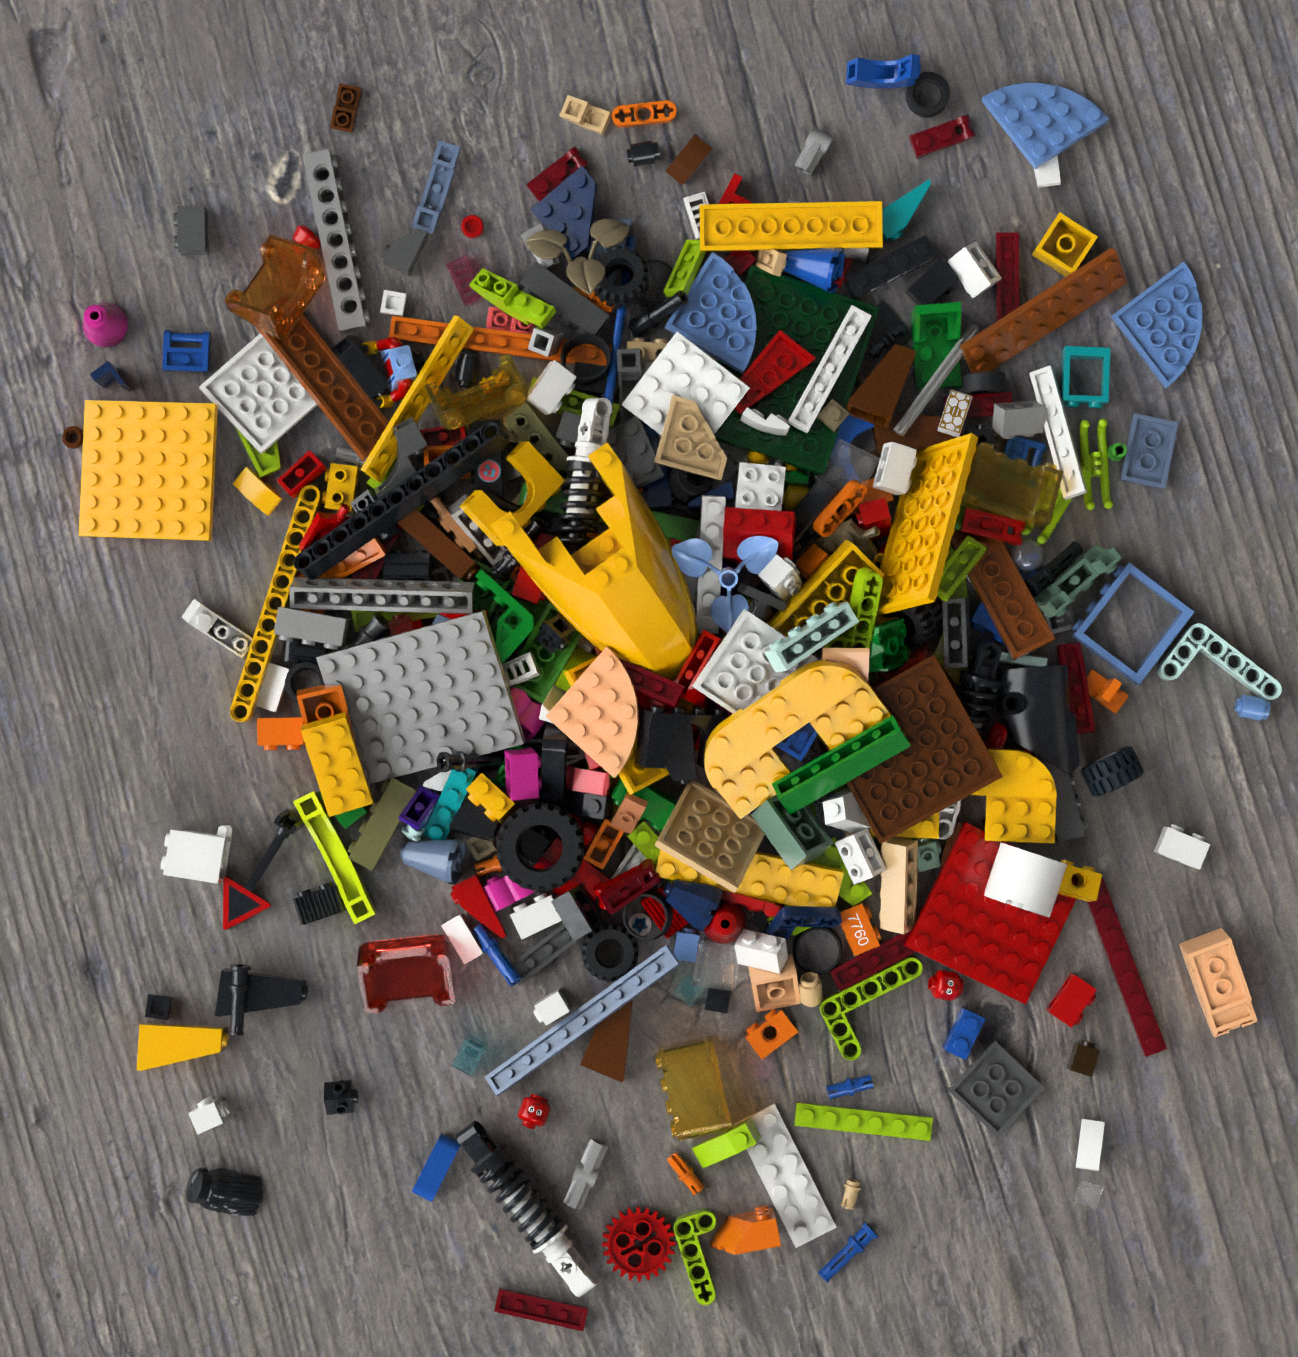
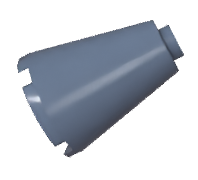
(436, 858)

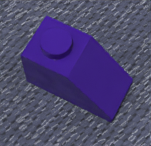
(419, 808)

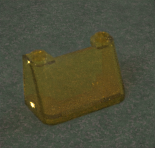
(481, 401)

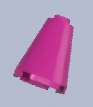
(105, 324)

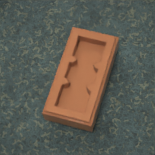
(629, 813)

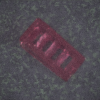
(458, 261)

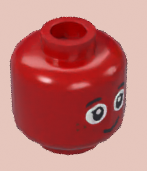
(945, 985)
(534, 1111)

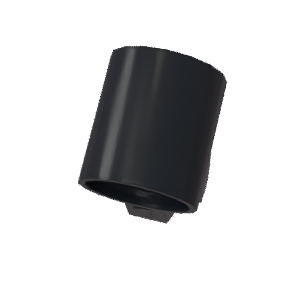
(298, 652)

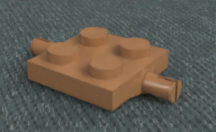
(449, 524)

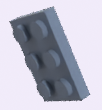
(1149, 451)

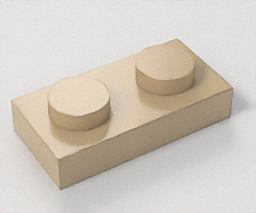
(771, 261)

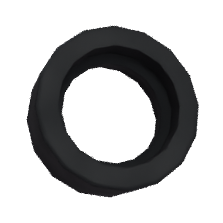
(939, 107)
(984, 382)
(292, 673)

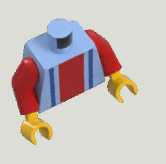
(397, 365)

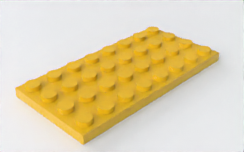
(925, 525)

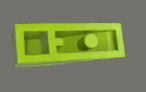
(727, 1143)

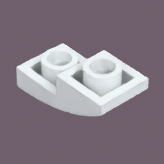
(1048, 173)
(773, 425)
(1090, 1144)

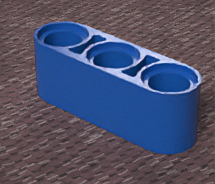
(436, 1167)

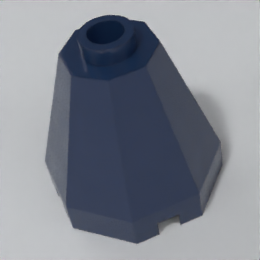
(693, 901)

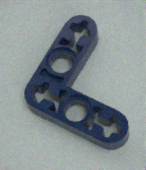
(802, 916)

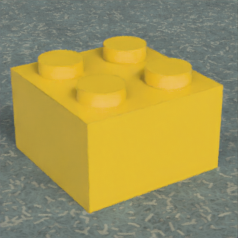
(1064, 245)

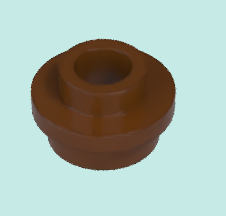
(67, 434)

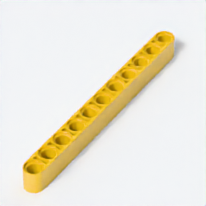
(268, 613)

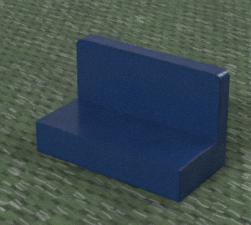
(107, 374)

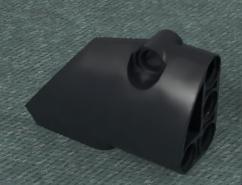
(1040, 713)

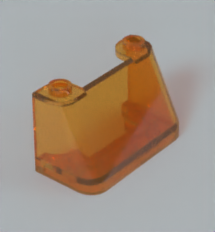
(280, 288)

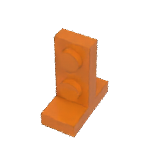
(1106, 691)

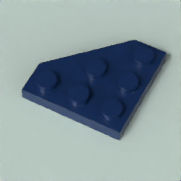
(570, 210)

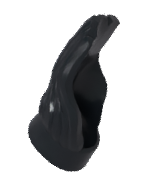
(225, 1191)

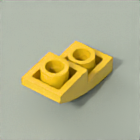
(257, 491)

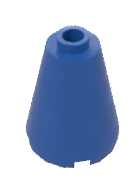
(817, 266)

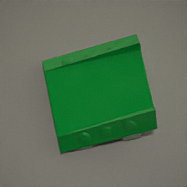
(888, 646)

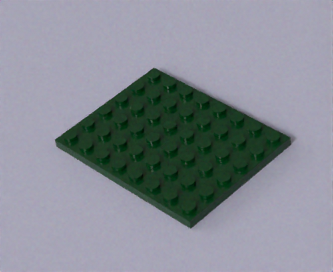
(811, 320)

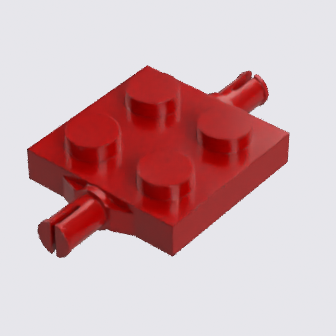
(322, 525)

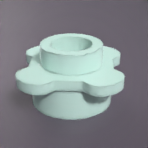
(412, 833)

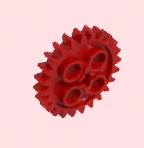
(649, 1260)

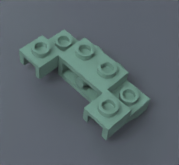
(1077, 577)

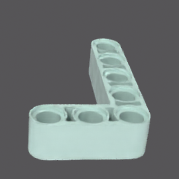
(1221, 659)

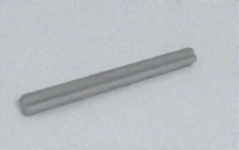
(934, 382)

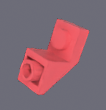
(587, 780)

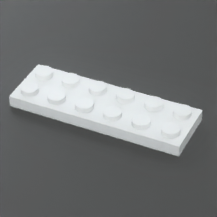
(788, 1179)

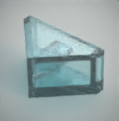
(469, 1055)

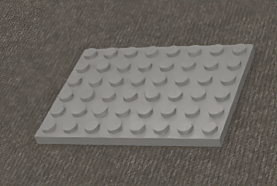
(425, 696)

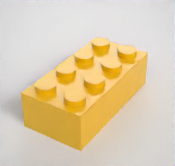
(337, 764)

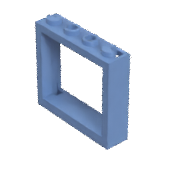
(1162, 644)

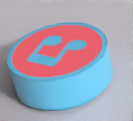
(489, 470)

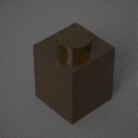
(1083, 1058)

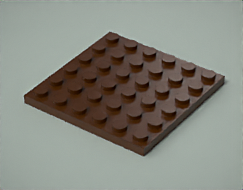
(940, 765)

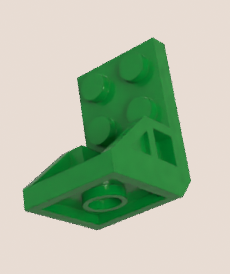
(934, 334)
(508, 635)

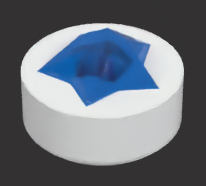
(640, 923)

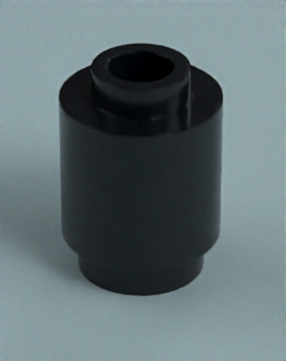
(643, 153)
(467, 370)

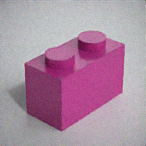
(522, 774)

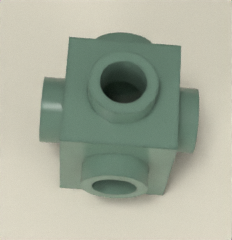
(927, 854)

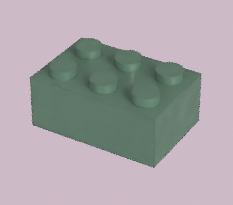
(795, 836)

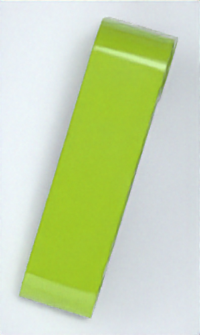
(866, 586)
(698, 1257)

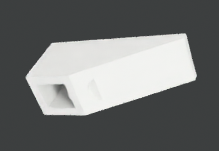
(217, 628)

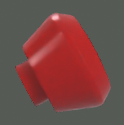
(305, 236)

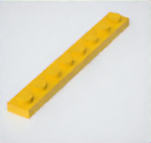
(416, 398)

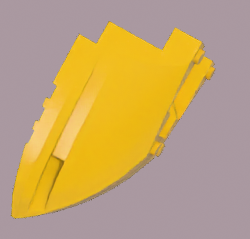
(620, 585)

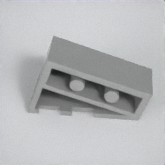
(480, 539)
(312, 627)

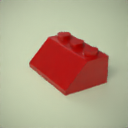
(745, 523)
(586, 874)

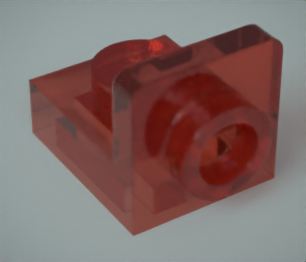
(400, 624)

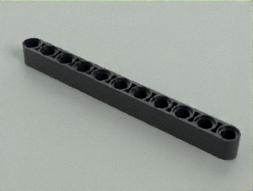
(401, 500)

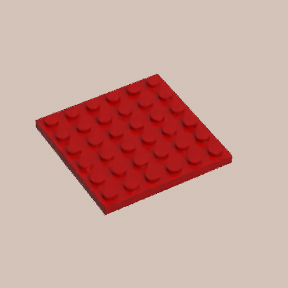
(979, 934)

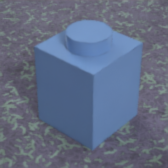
(686, 944)

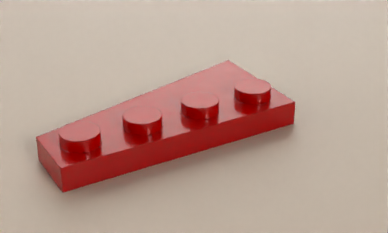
(772, 368)

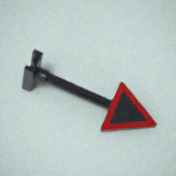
(240, 900)

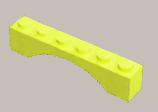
(336, 857)

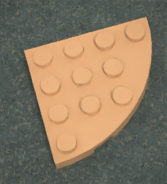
(601, 712)

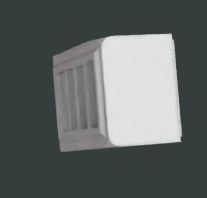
(687, 200)
(534, 670)

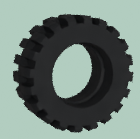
(521, 872)

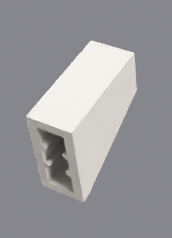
(844, 812)

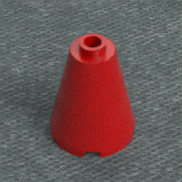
(737, 922)

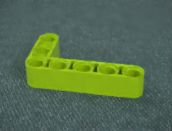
(862, 998)

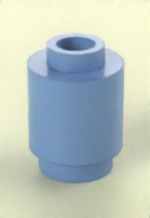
(1252, 707)

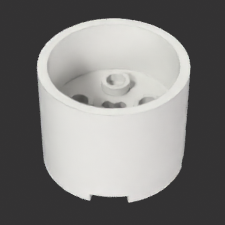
(1025, 880)

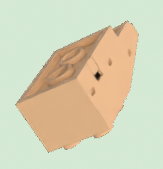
(1218, 981)

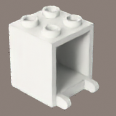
(759, 486)
(197, 854)

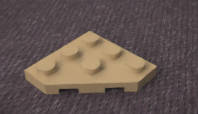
(689, 441)

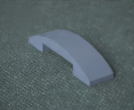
(437, 187)

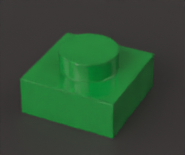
(795, 478)

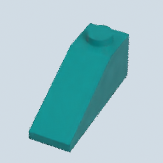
(899, 213)

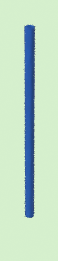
(618, 333)

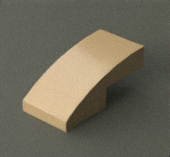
(585, 115)

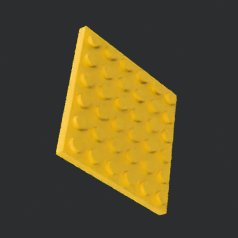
(148, 470)

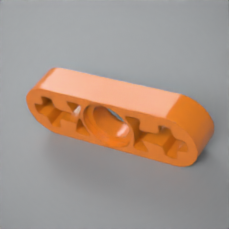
(626, 109)
(824, 523)

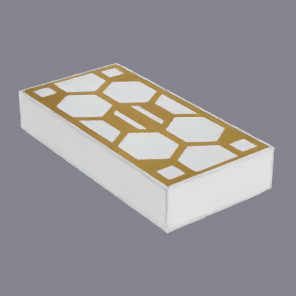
(954, 413)

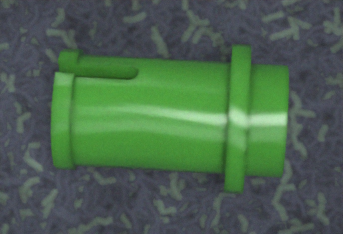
(1112, 454)

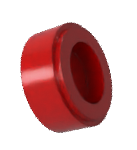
(472, 226)

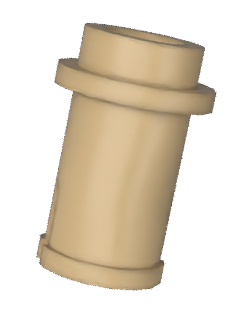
(850, 1194)

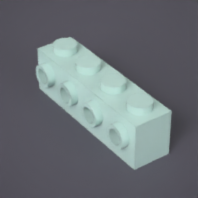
(810, 637)

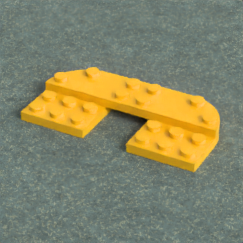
(822, 693)
(1017, 805)

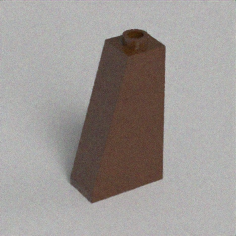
(881, 391)
(919, 436)
(440, 546)
(609, 1045)

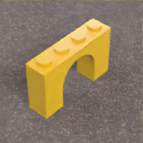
(541, 483)

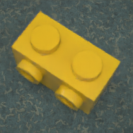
(341, 486)
(495, 802)

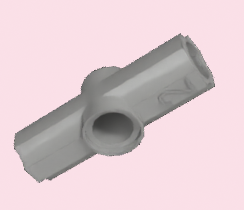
(585, 1174)

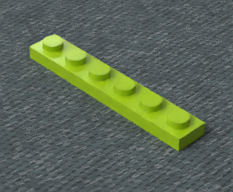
(863, 1121)

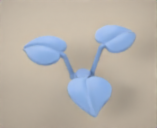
(694, 556)

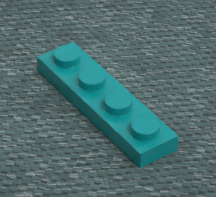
(449, 803)

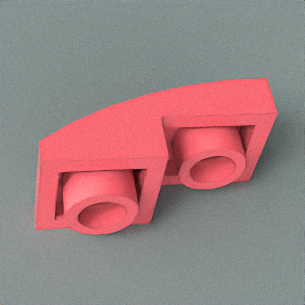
(502, 321)

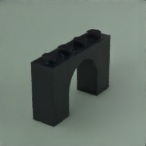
(659, 725)

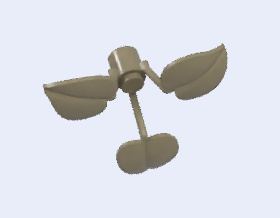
(582, 272)

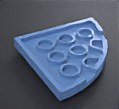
(1043, 118)
(718, 315)
(1164, 323)

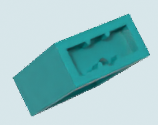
(1089, 353)

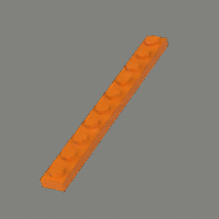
(490, 341)

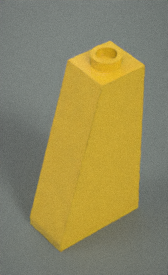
(175, 1043)

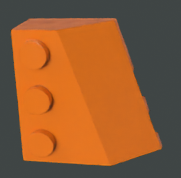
(748, 1232)

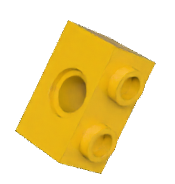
(1087, 885)

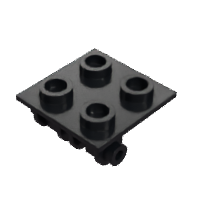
(886, 333)

